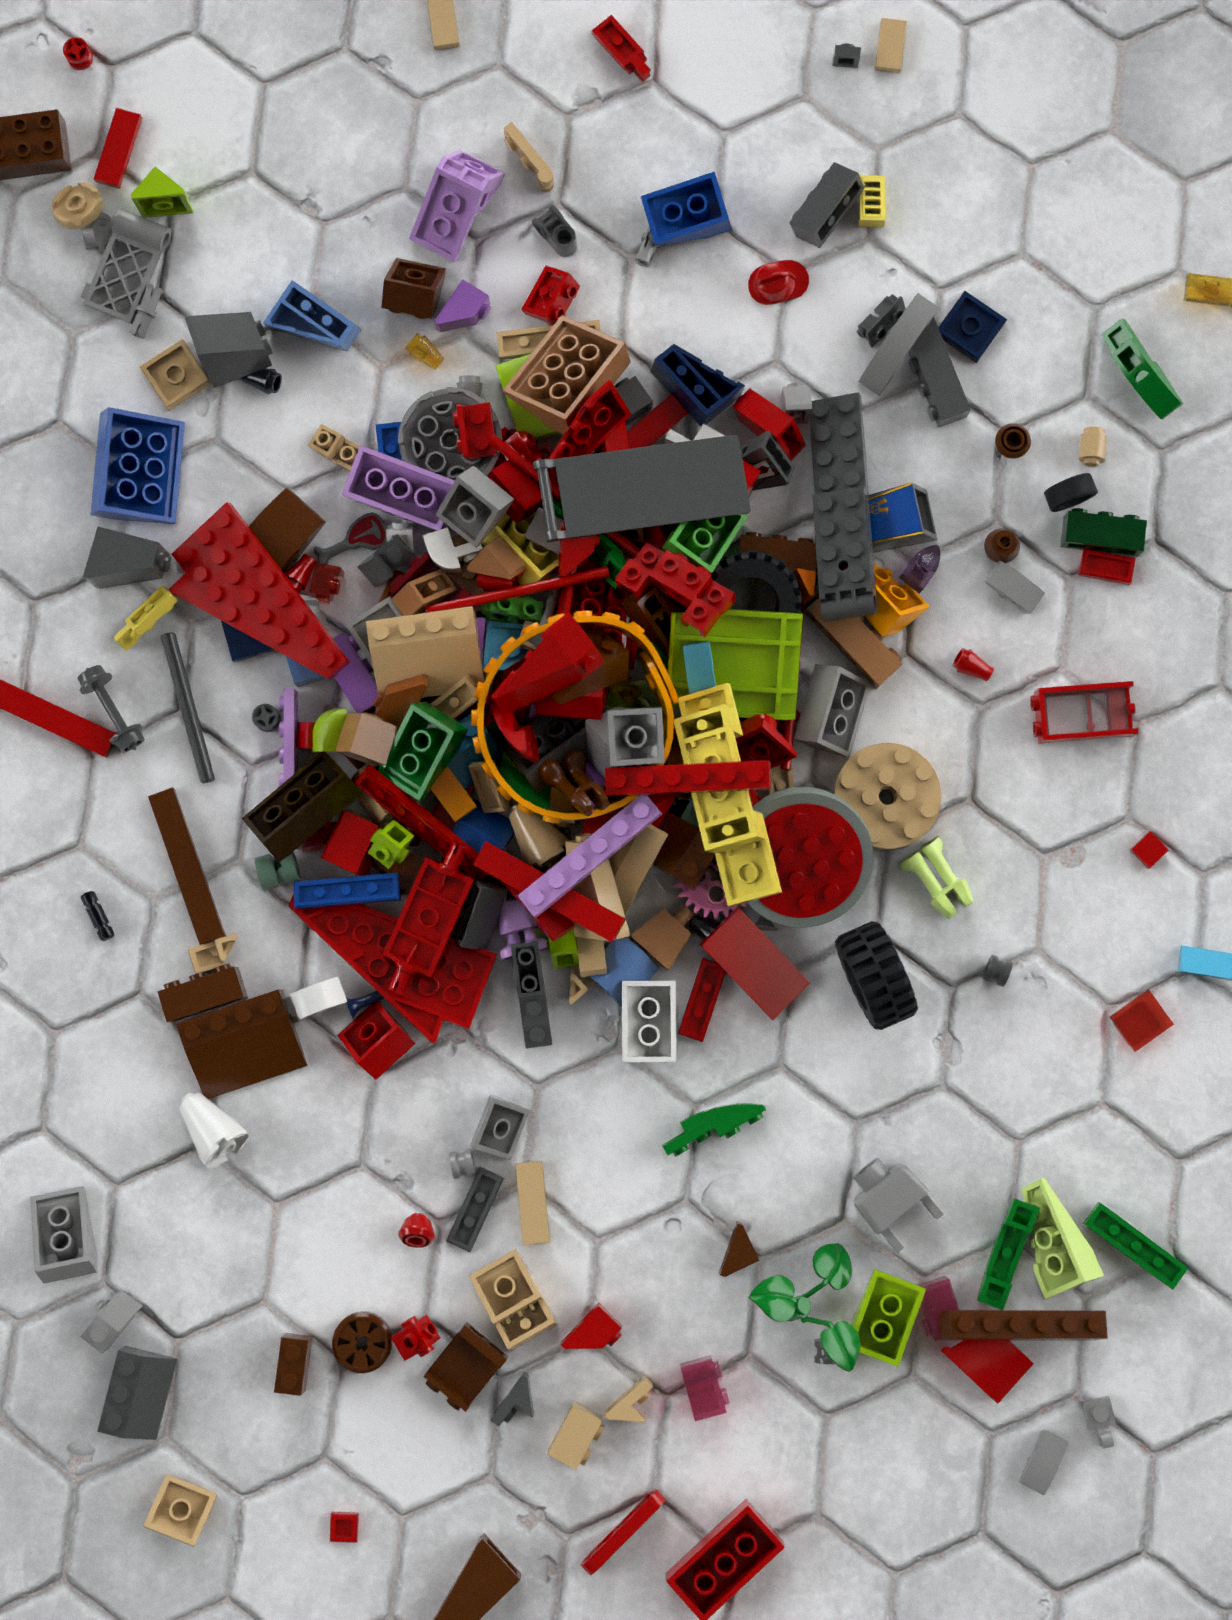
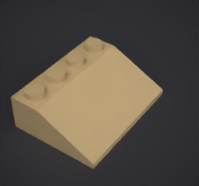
(431, 644)

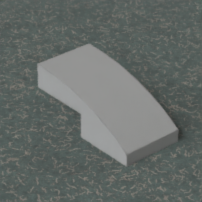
(1015, 587)
(1044, 1462)

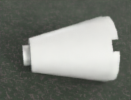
(211, 1130)

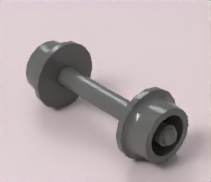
(94, 680)

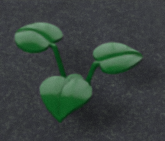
(777, 1301)

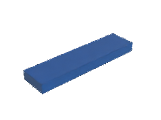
(347, 891)

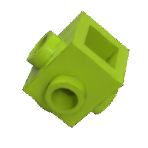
(391, 844)

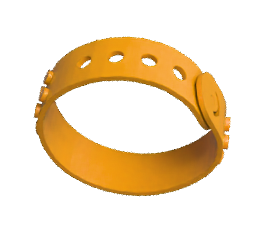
(656, 678)

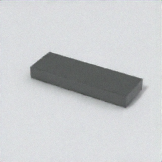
(475, 1209)

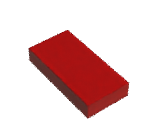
(1106, 566)

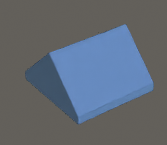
(624, 963)

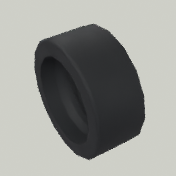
(1070, 492)

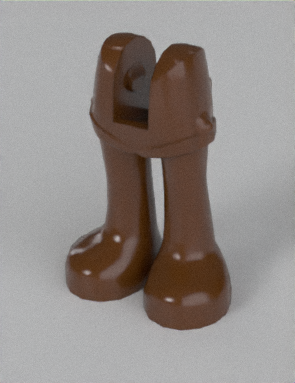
(573, 768)

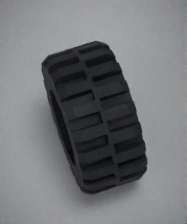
(766, 568)
(876, 975)

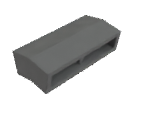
(481, 914)

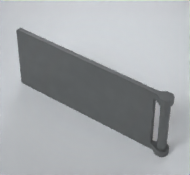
(645, 487)

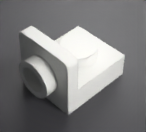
(404, 530)

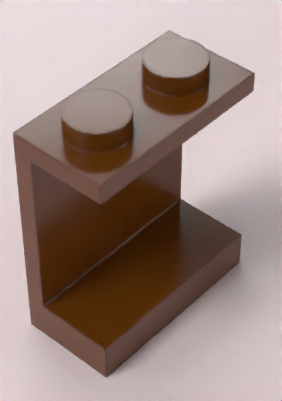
(465, 1367)

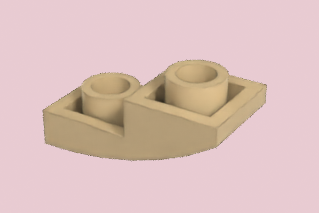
(334, 447)

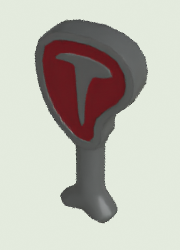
(365, 532)

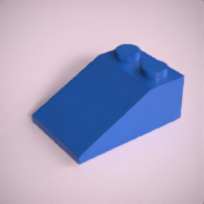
(686, 211)

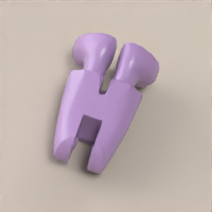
(517, 918)

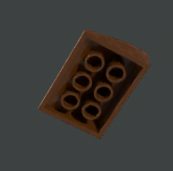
(242, 1044)

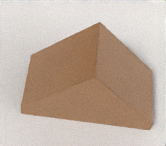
(497, 560)

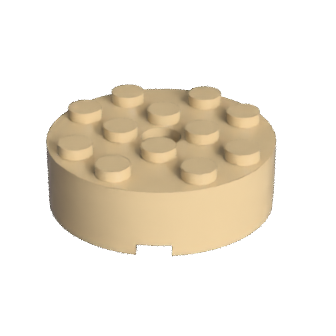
(912, 787)

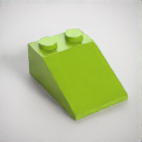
(887, 1316)

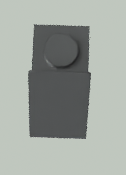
(386, 560)
(518, 1395)

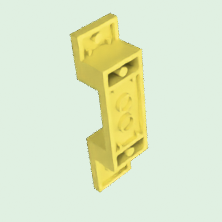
(726, 817)

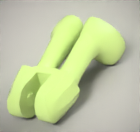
(933, 852)

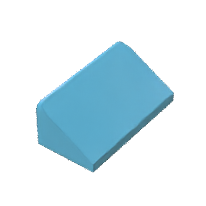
(1205, 963)

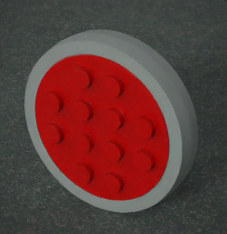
(819, 856)

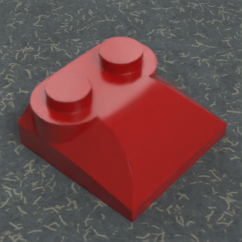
(763, 741)

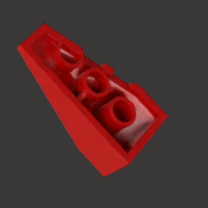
(592, 425)

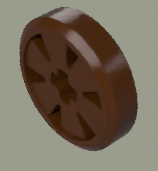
(345, 1342)

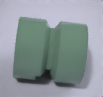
(271, 876)

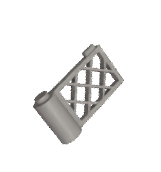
(140, 234)

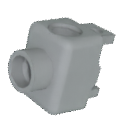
(888, 1196)

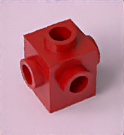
(415, 1337)

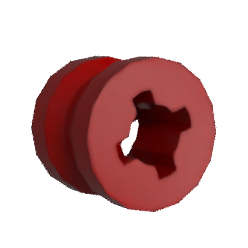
(73, 48)

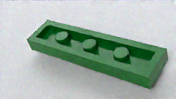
(1135, 1245)

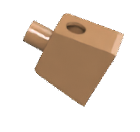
(664, 935)

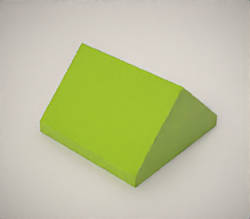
(160, 196)

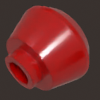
(416, 1231)

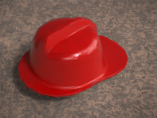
(778, 282)

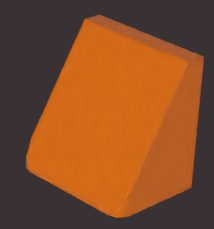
(806, 582)

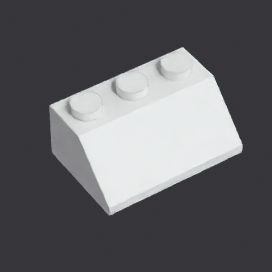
(648, 1021)

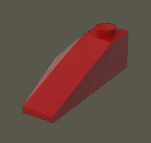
(557, 662)

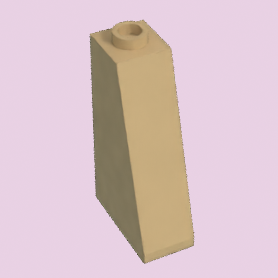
(600, 888)

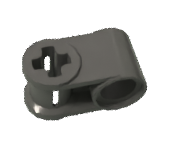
(553, 228)

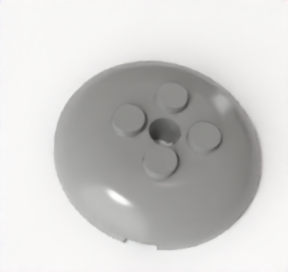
(429, 425)

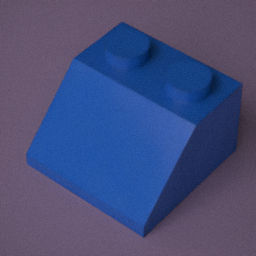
(482, 827)

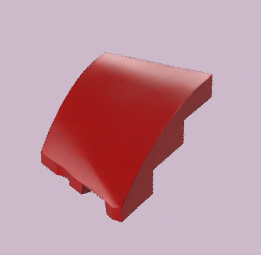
(520, 738)
(990, 1364)

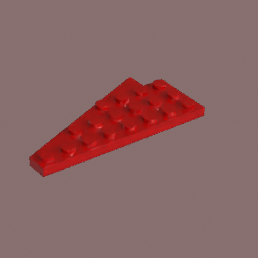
(244, 587)
(360, 939)

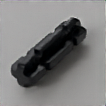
(97, 916)

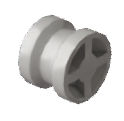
(462, 1163)

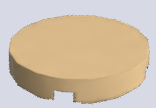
(77, 206)

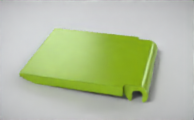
(752, 653)

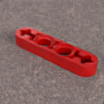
(622, 1532)

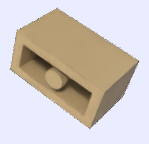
(576, 1435)

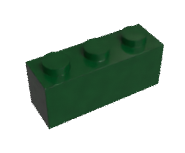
(1103, 532)

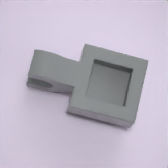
(1099, 1416)

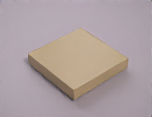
(175, 375)

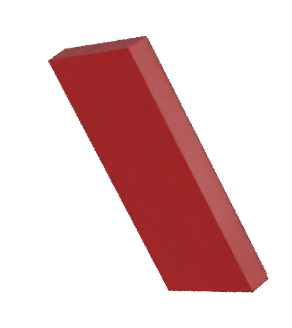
(755, 963)

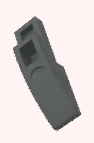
(531, 994)

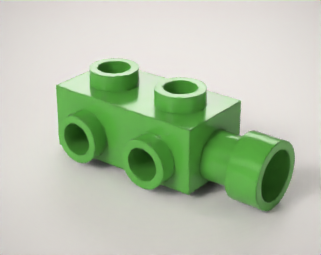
(514, 609)

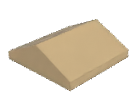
(180, 1510)

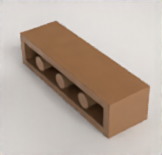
(858, 645)

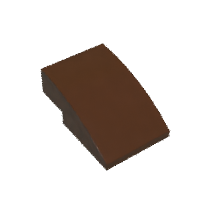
(286, 528)

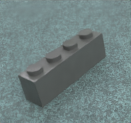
(937, 377)

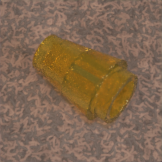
(424, 351)

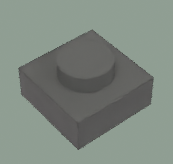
(846, 55)

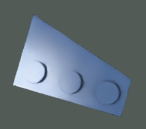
(310, 318)

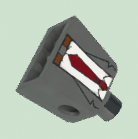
(768, 457)

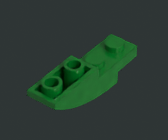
(1140, 370)
(723, 1119)

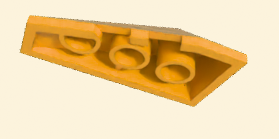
(896, 604)

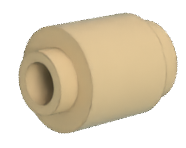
(1092, 446)

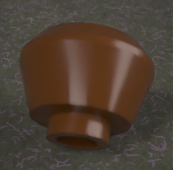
(1013, 441)
(996, 550)

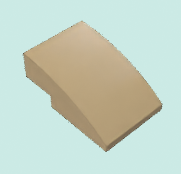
(513, 1300)

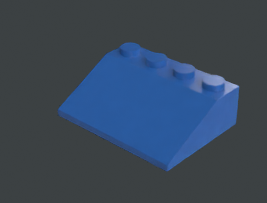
(137, 467)

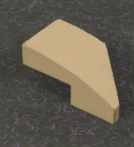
(212, 954)
(578, 984)

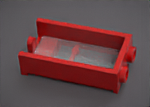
(1083, 712)

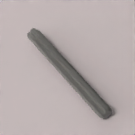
(187, 707)

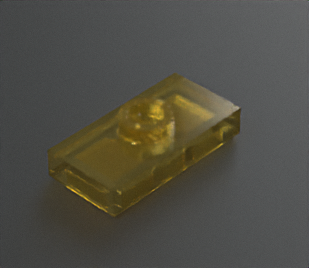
(1208, 289)

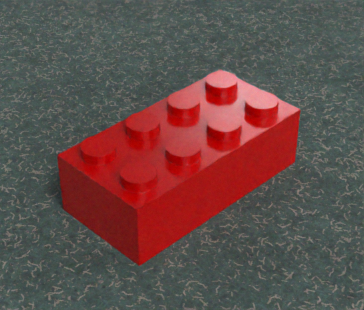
(724, 1560)

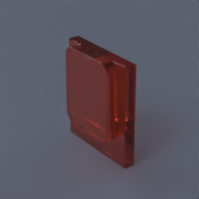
(1141, 1020)

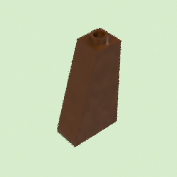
(480, 1584)

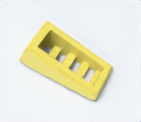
(872, 220)

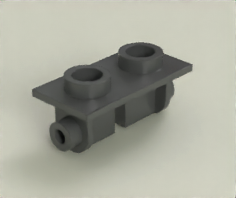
(876, 328)

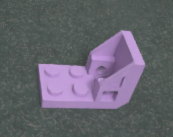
(455, 195)

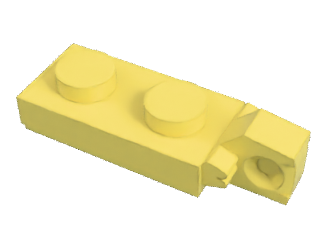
(144, 617)

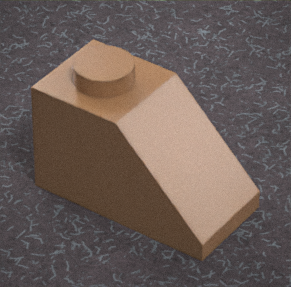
(423, 592)

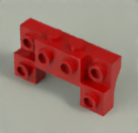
(680, 581)

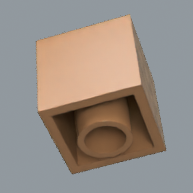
(366, 738)

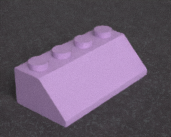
(397, 488)

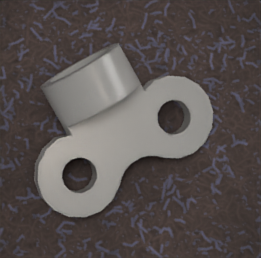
(98, 235)

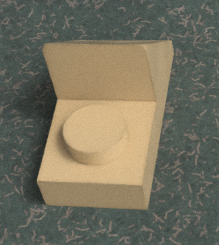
(625, 1408)

